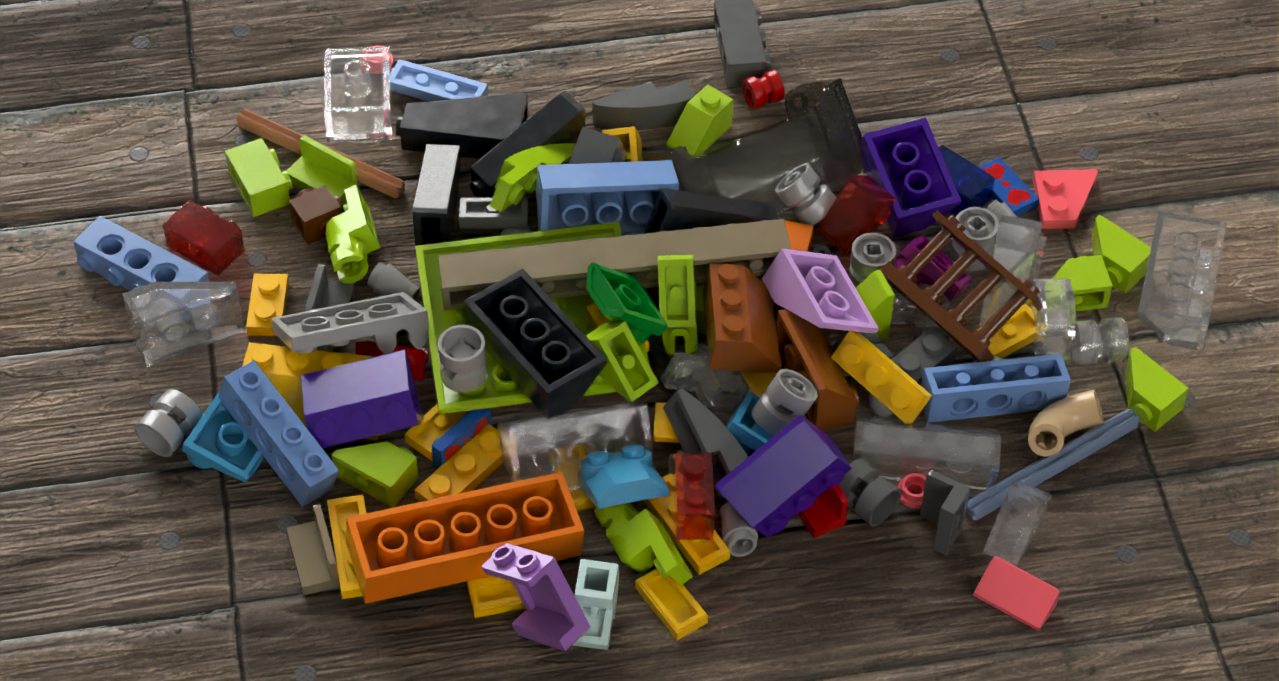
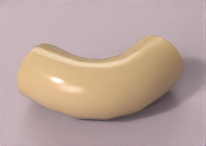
(1062, 419)

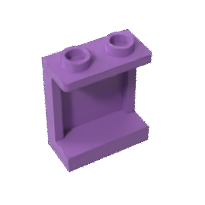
(551, 607)

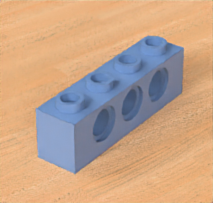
(130, 259)
(994, 387)
(278, 433)

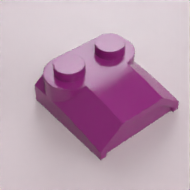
(934, 268)

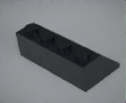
(535, 342)

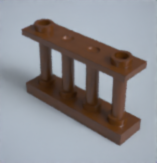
(953, 320)

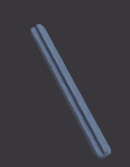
(1049, 466)

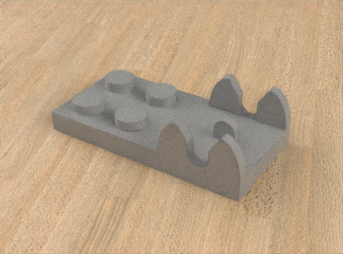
(353, 320)

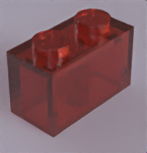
(856, 211)
(204, 237)
(694, 496)

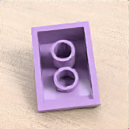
(817, 291)

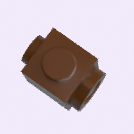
(312, 211)

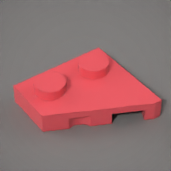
(1062, 196)

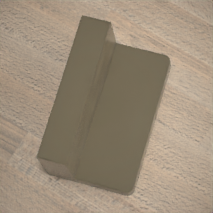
(313, 554)

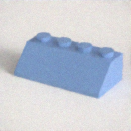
(601, 193)

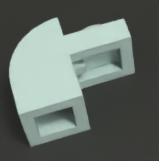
(597, 597)

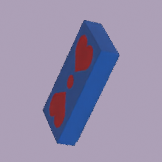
(1010, 187)
(460, 435)

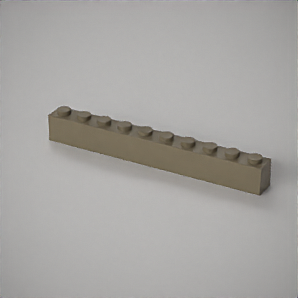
(563, 265)

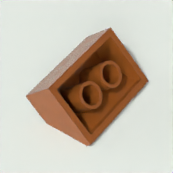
(739, 321)
(809, 353)

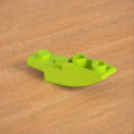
(520, 172)

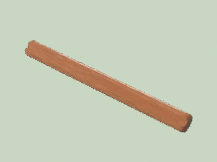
(290, 140)

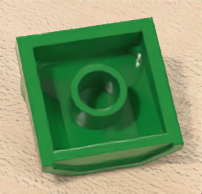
(624, 299)

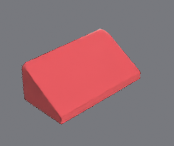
(1017, 593)

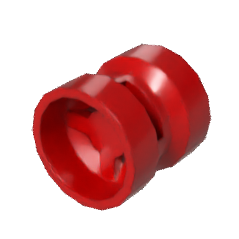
(764, 89)

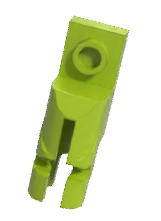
(351, 238)
(678, 301)
(642, 541)

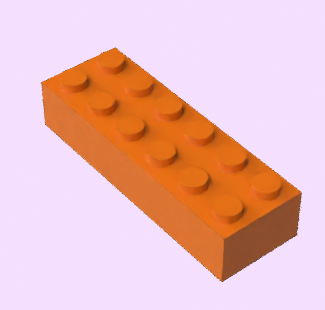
(454, 535)

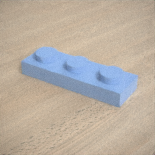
(433, 84)

